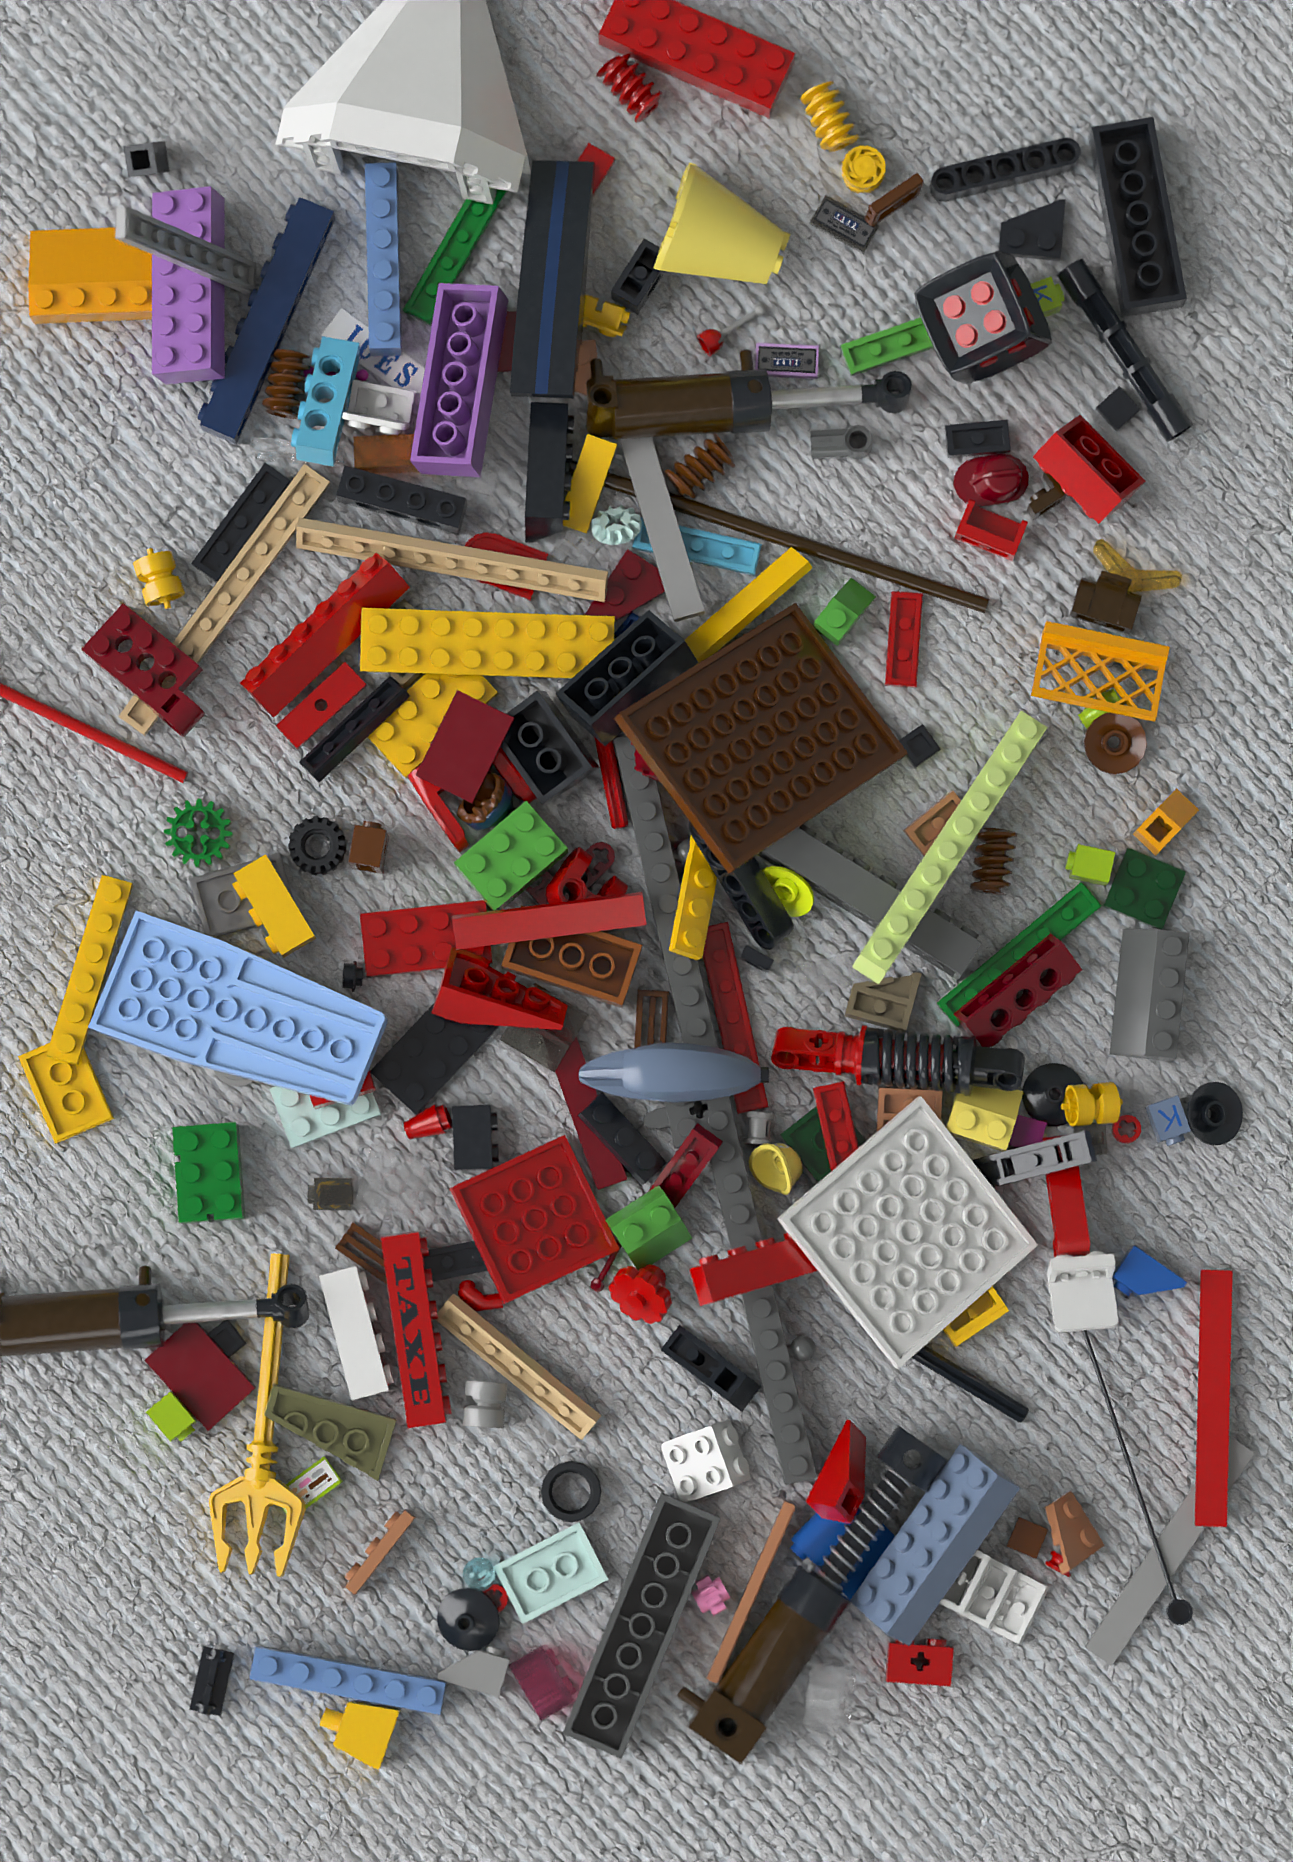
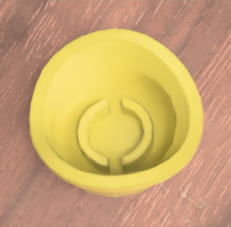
(776, 1167)

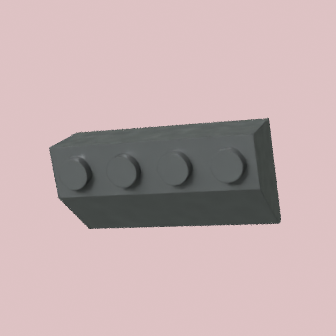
(1149, 994)

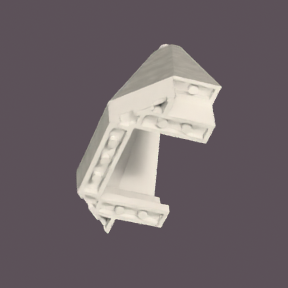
(415, 89)

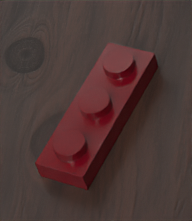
(687, 1163)

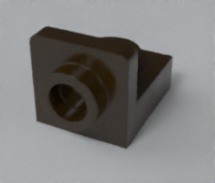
(1044, 501)

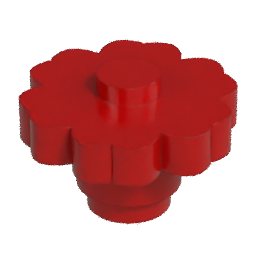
(641, 1293)

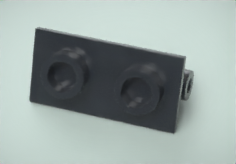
(211, 1681)

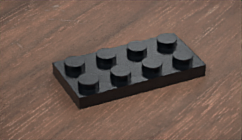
(429, 1058)

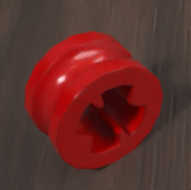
(1124, 1138)
(1055, 1561)
(503, 1599)

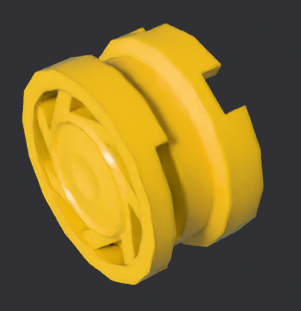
(863, 169)

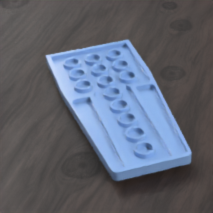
(235, 1013)

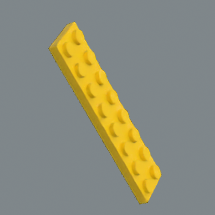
(481, 642)

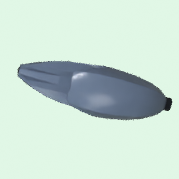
(673, 1073)

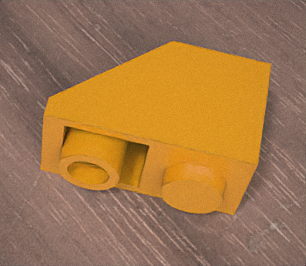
(1165, 822)

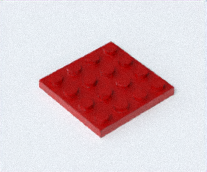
(534, 1219)

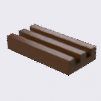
(894, 200)
(651, 1021)
(347, 1237)

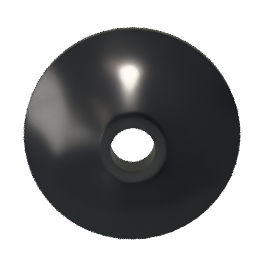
(1037, 1088)
(1225, 1113)
(475, 1607)

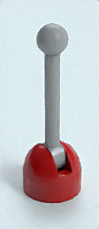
(712, 340)

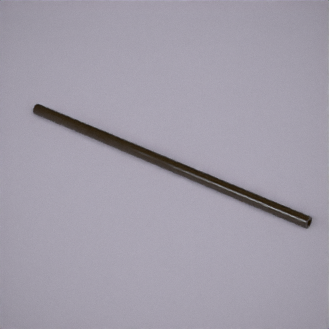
(809, 547)

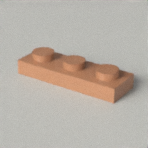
(378, 1550)

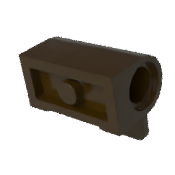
(1106, 602)

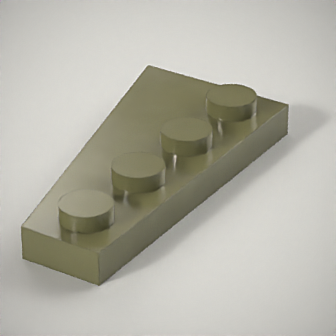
(336, 1427)

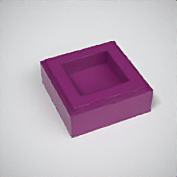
(1026, 1132)

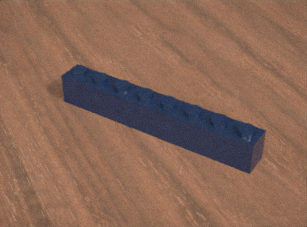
(267, 319)

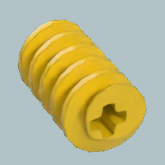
(827, 117)

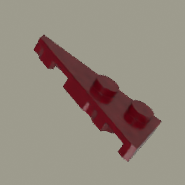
(628, 587)

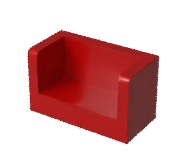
(990, 531)

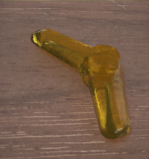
(1141, 579)

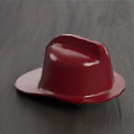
(991, 479)

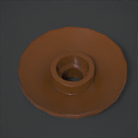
(1130, 747)

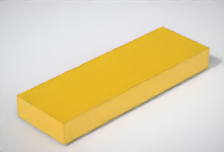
(588, 481)

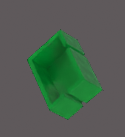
(209, 1172)

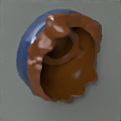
(490, 806)

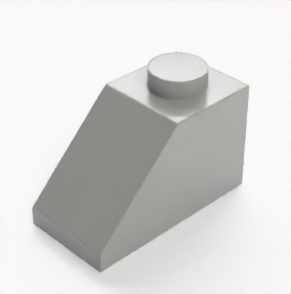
(479, 1671)

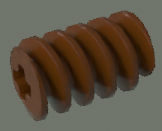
(285, 383)
(700, 467)
(993, 861)

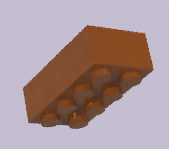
(580, 963)

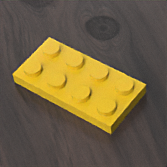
(411, 728)

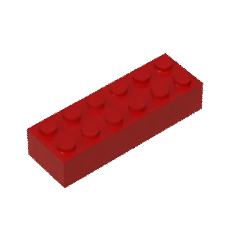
(699, 51)

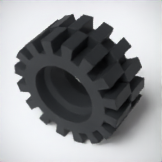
(317, 826)

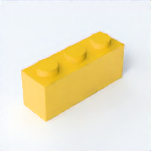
(272, 907)

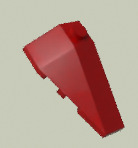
(483, 996)

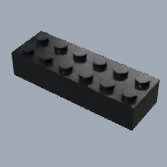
(1137, 217)

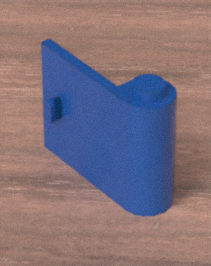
(817, 1536)

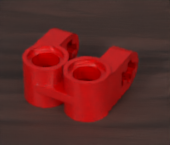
(570, 876)

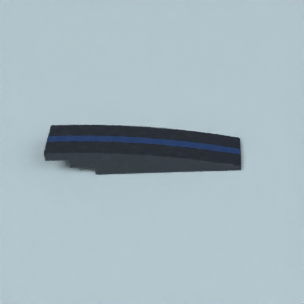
(552, 279)

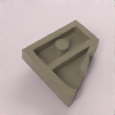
(884, 1003)

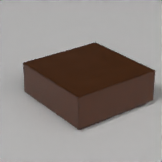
(1027, 1537)

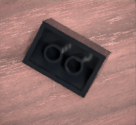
(546, 748)

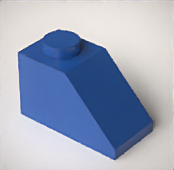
(1144, 1275)

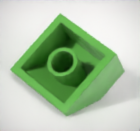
(649, 1228)

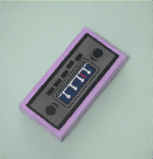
(788, 360)

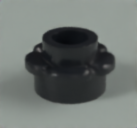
(352, 976)

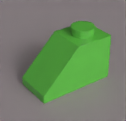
(843, 611)

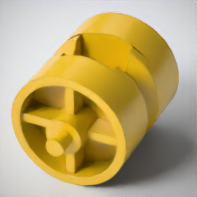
(157, 574)
(1086, 1104)

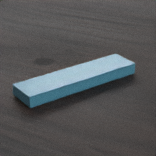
(711, 549)

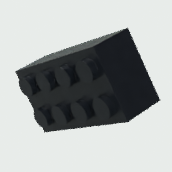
(625, 673)

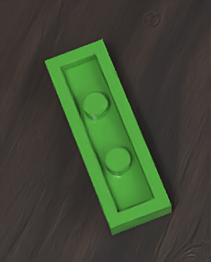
(886, 346)

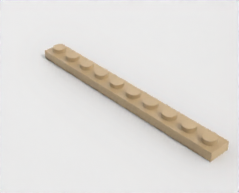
(452, 559)
(238, 581)

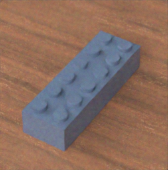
(934, 1544)

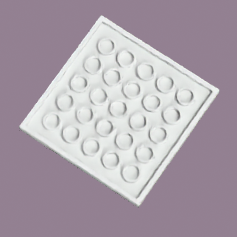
(907, 1232)

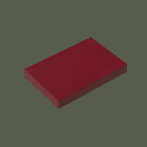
(465, 746)
(200, 1374)

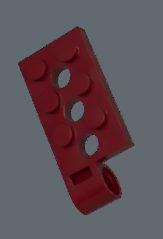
(146, 685)

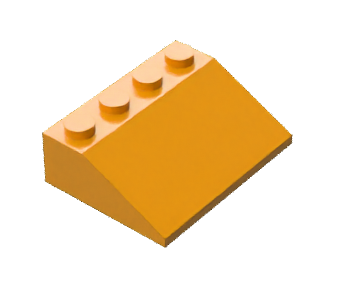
(87, 277)

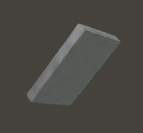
(220, 905)

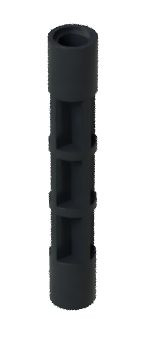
(1088, 295)

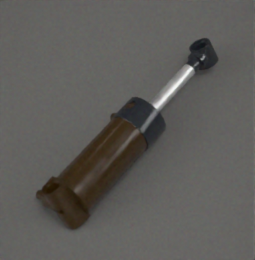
(716, 401)
(124, 1317)

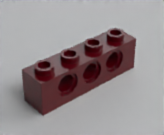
(1001, 992)

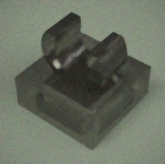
(1098, 1136)

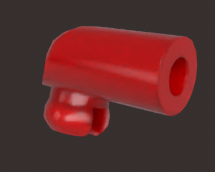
(476, 1300)

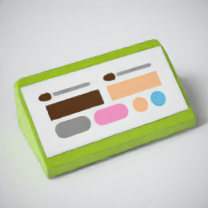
(315, 1482)

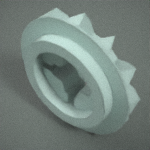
(616, 533)

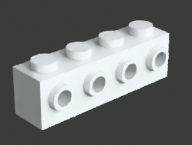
(355, 1334)

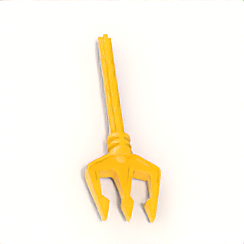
(259, 1485)

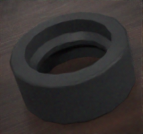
(547, 1496)

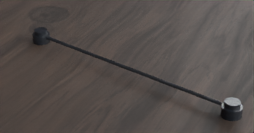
(1178, 1610)

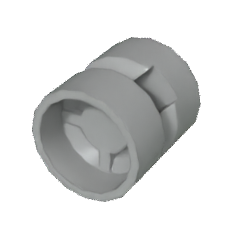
(484, 1404)

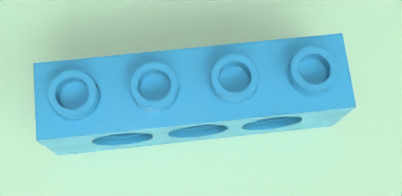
(322, 444)

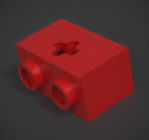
(936, 1672)

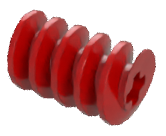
(630, 86)

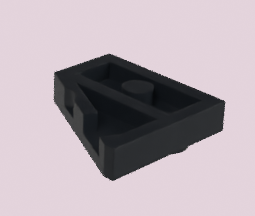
(1035, 233)

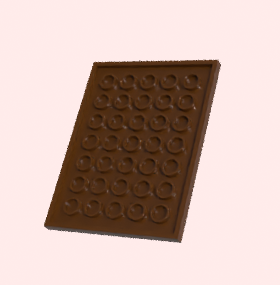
(761, 737)

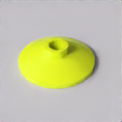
(791, 889)

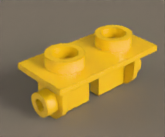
(607, 320)

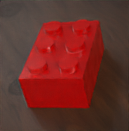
(1088, 469)

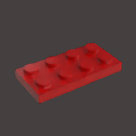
(414, 938)

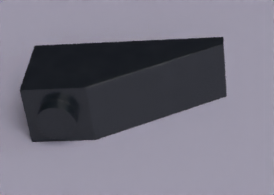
(710, 1368)

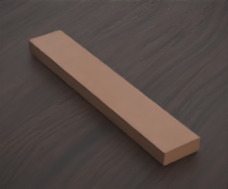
(751, 1592)

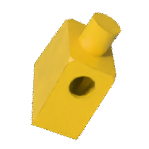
(362, 1730)

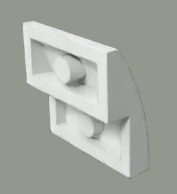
(1005, 1601)

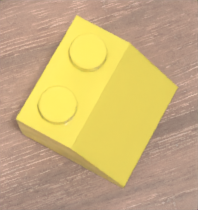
(985, 1116)

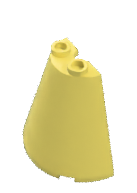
(719, 234)

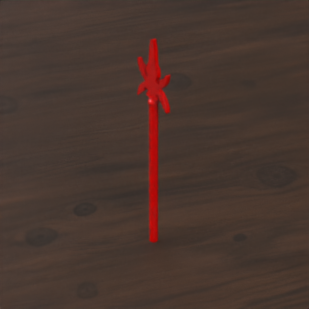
(93, 733)

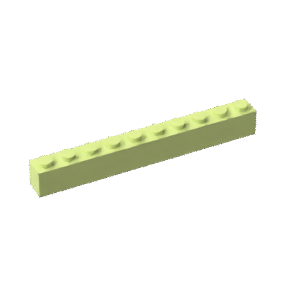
(949, 847)

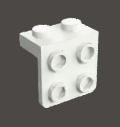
(379, 406)
(1082, 1292)
(706, 1461)

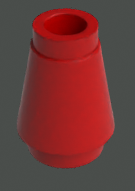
(430, 1122)

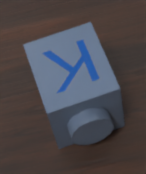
(1168, 1120)

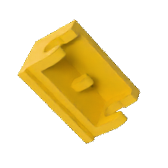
(976, 1317)

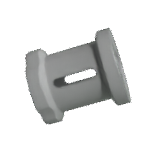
(758, 1128)

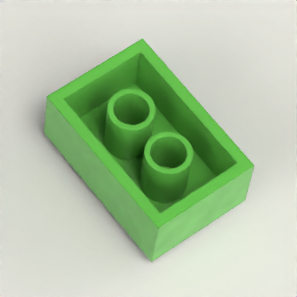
(511, 857)

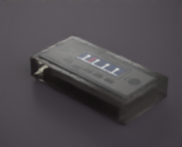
(844, 224)

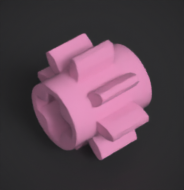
(710, 1595)

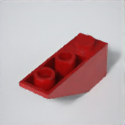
(842, 1479)

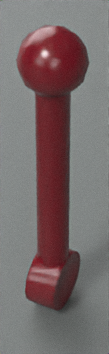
(597, 1284)

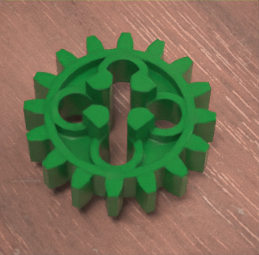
(211, 821)

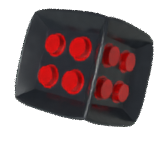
(983, 317)

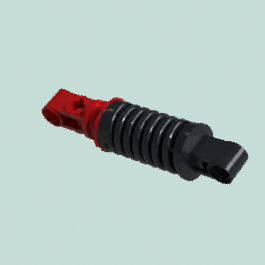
(901, 1059)

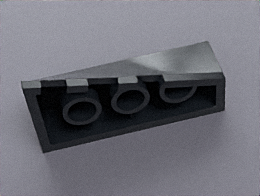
(547, 470)

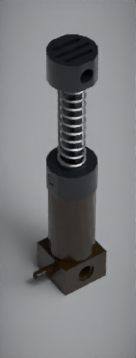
(803, 1613)

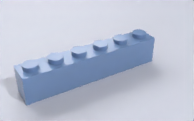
(383, 259)
(348, 1679)

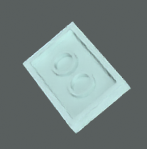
(306, 1124)
(550, 1572)

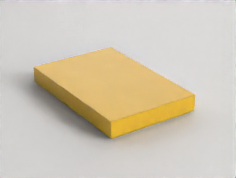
(66, 1093)

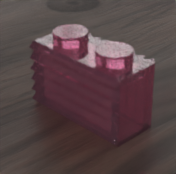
(542, 1682)

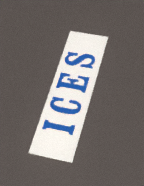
(395, 370)

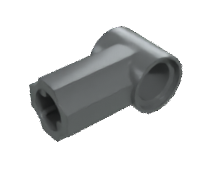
(835, 443)

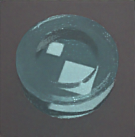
(479, 1574)

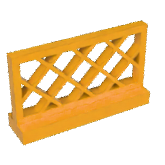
(1109, 649)

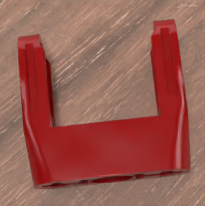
(430, 796)

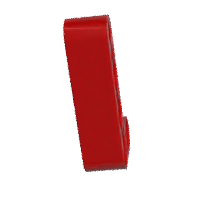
(1067, 1211)

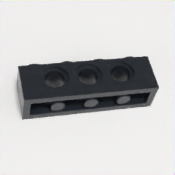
(401, 499)

